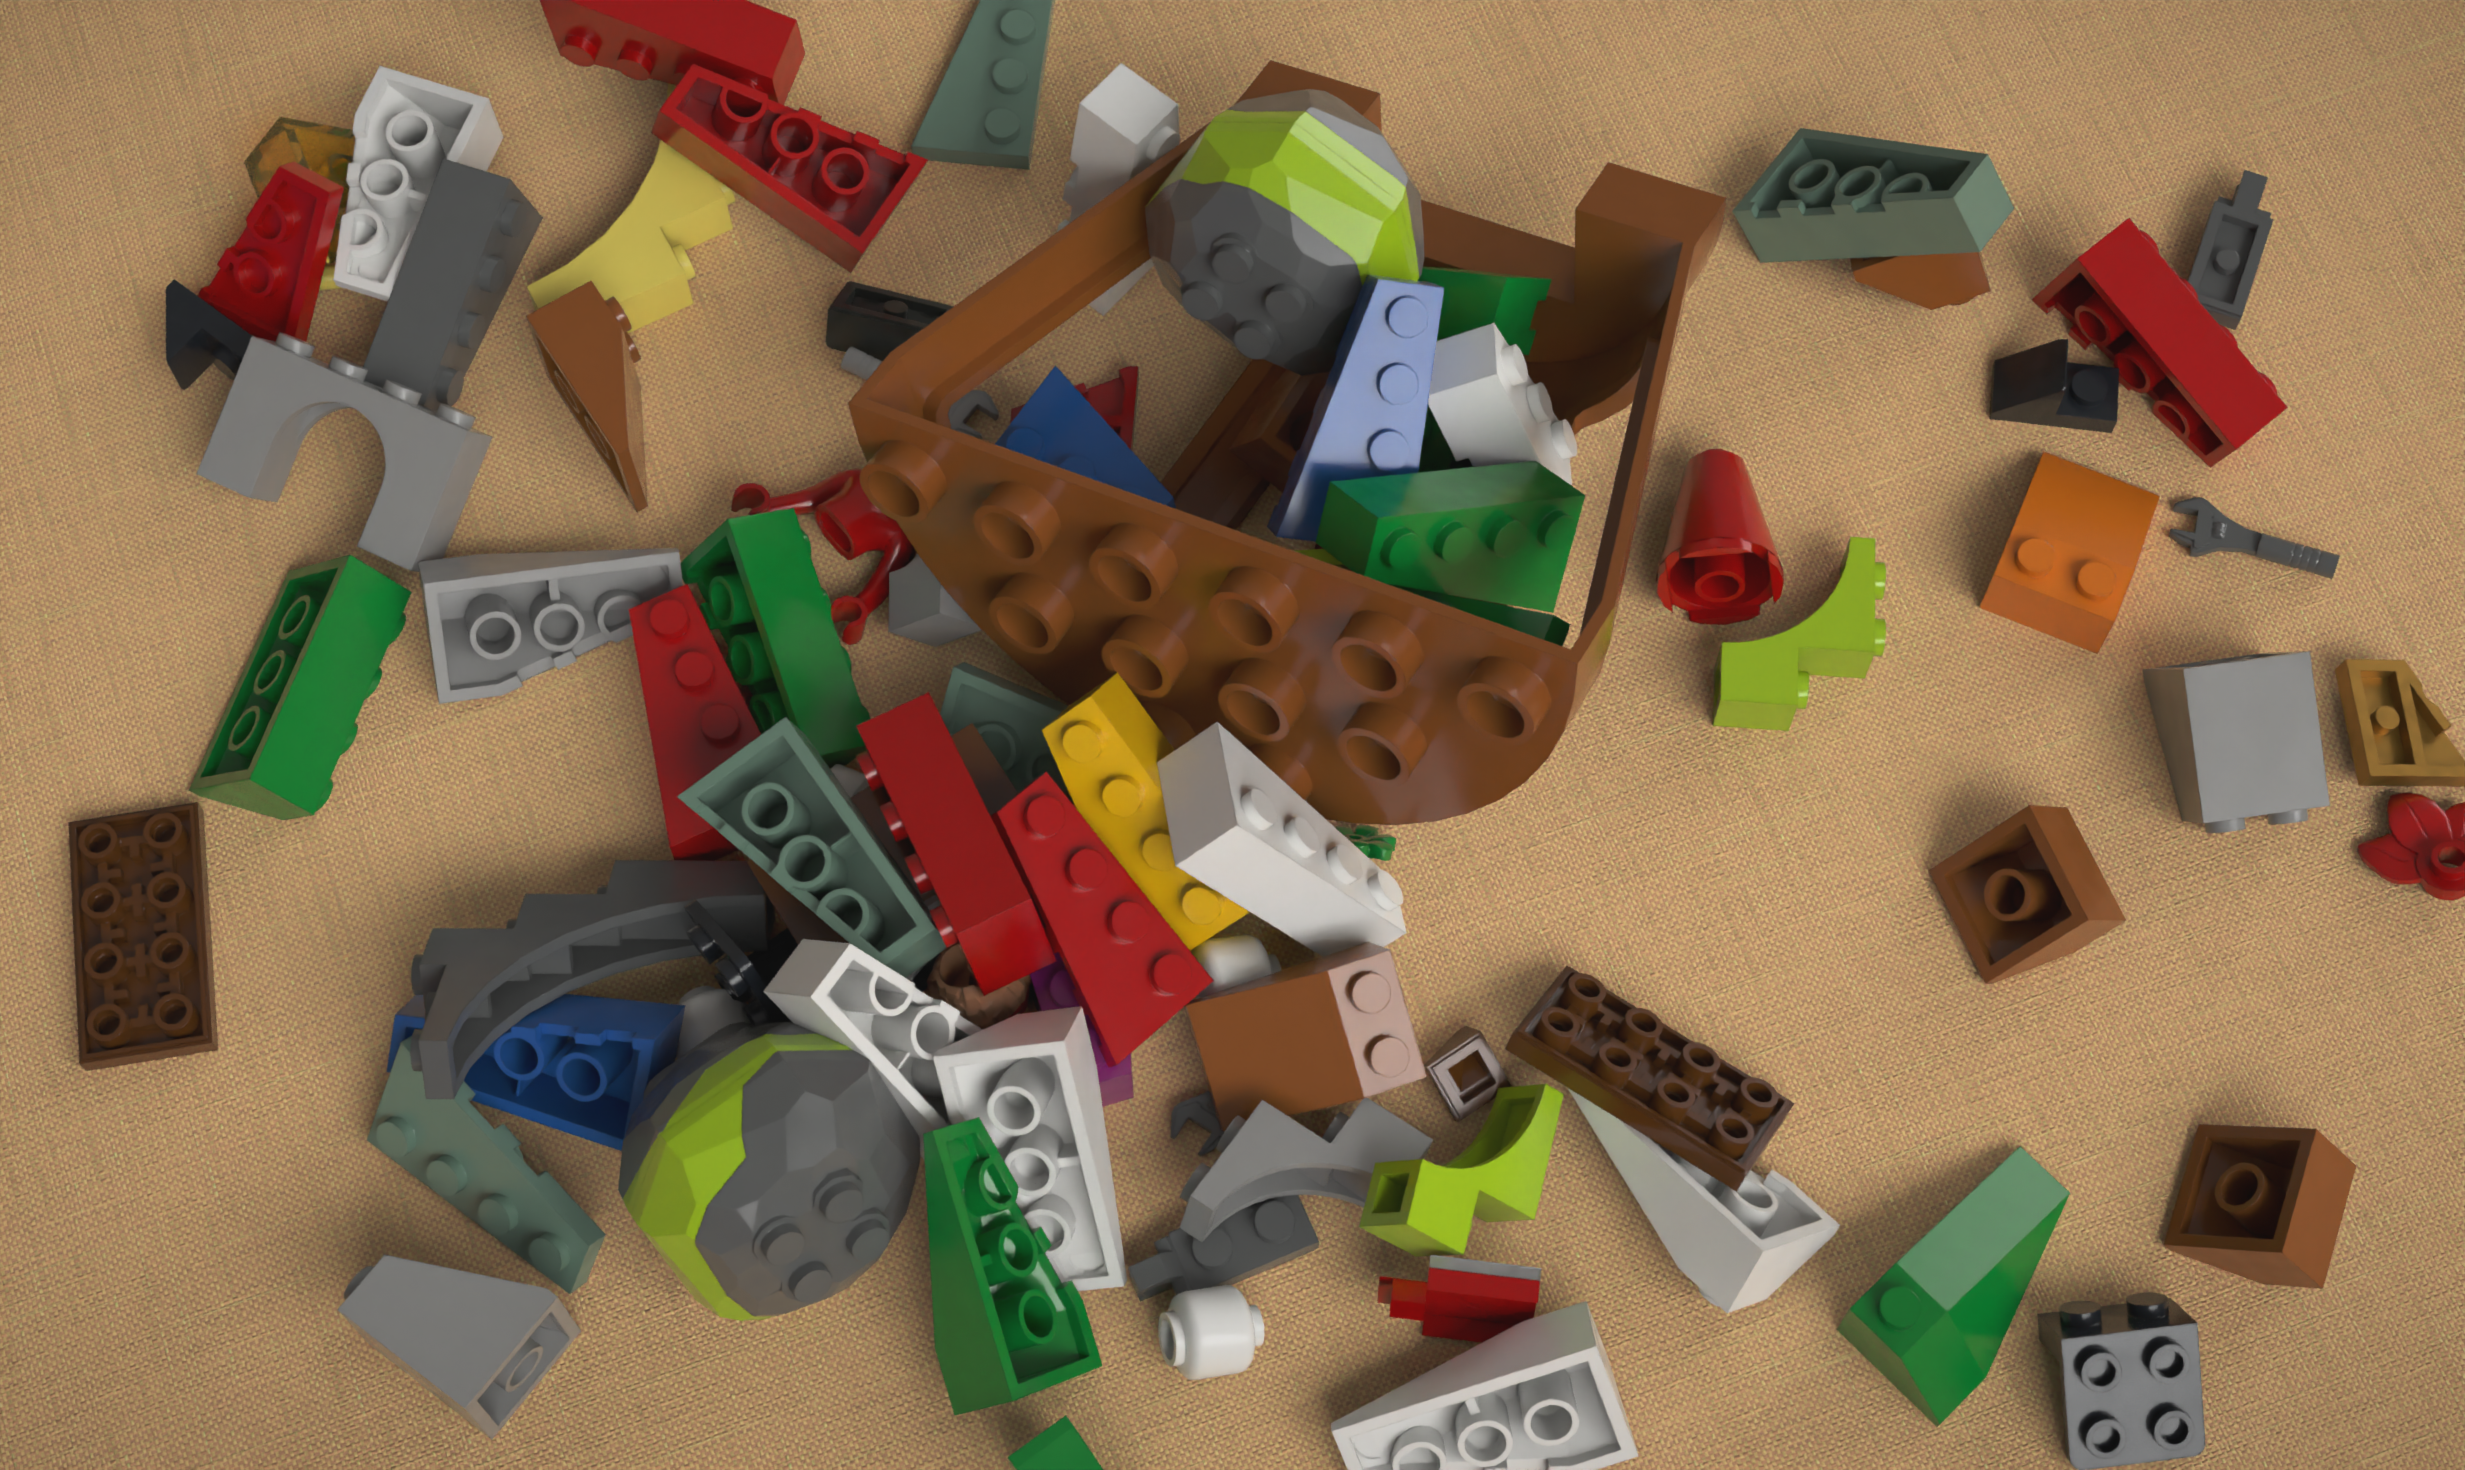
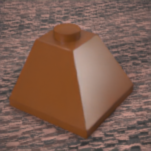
(1925, 279)

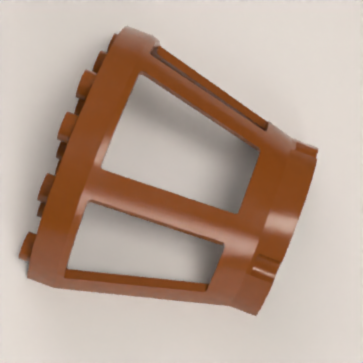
(1325, 675)

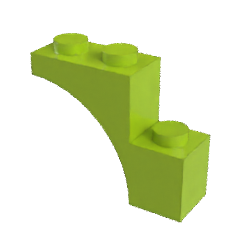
(1768, 678)
(1495, 1178)

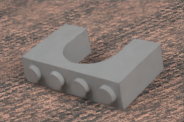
(427, 452)

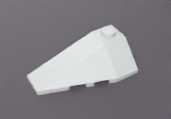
(399, 145)
(1044, 1111)
(1722, 1239)

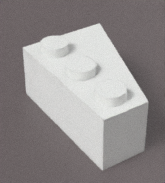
(1493, 407)

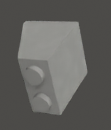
(2241, 738)
(461, 1333)

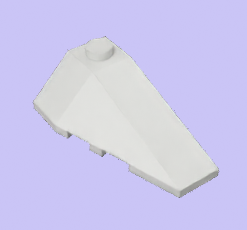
(1512, 1403)

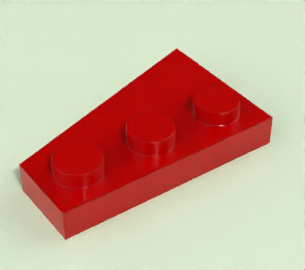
(278, 263)

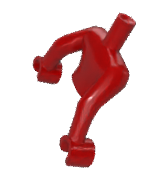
(851, 527)

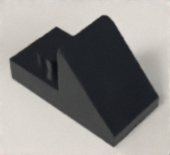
(200, 337)
(2049, 391)

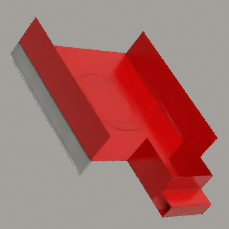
(1464, 1297)

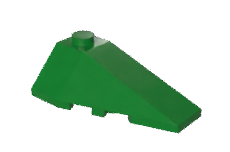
(1954, 1294)

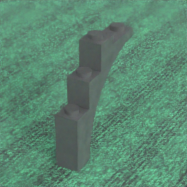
(491, 978)

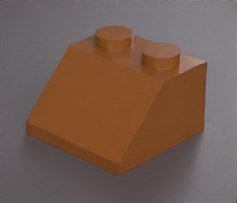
(2026, 893)
(2262, 1203)

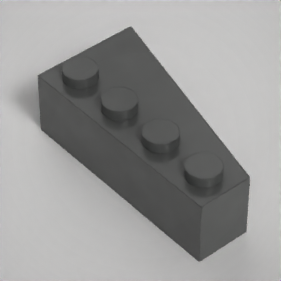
(451, 282)

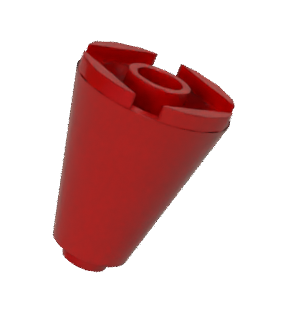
(1718, 545)

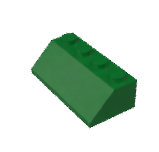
(303, 689)

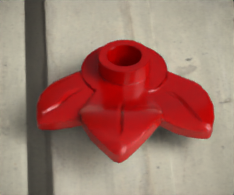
(2418, 844)

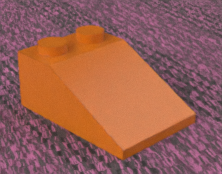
(2071, 553)

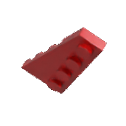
(1113, 941)

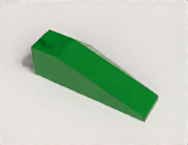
(996, 1300)

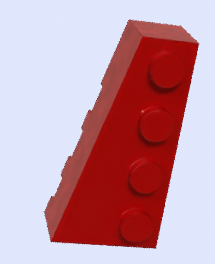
(668, 36)
(788, 162)
(2163, 342)
(691, 712)
(954, 844)

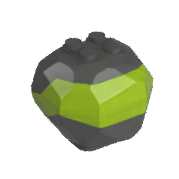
(1282, 223)
(768, 1168)

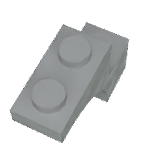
(1281, 1158)

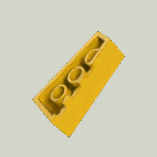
(1110, 767)

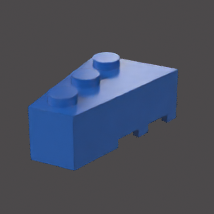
(1070, 434)

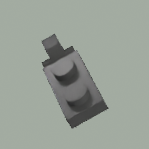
(2231, 251)
(1235, 1250)

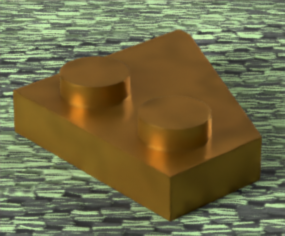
(2395, 728)

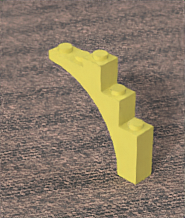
(643, 251)

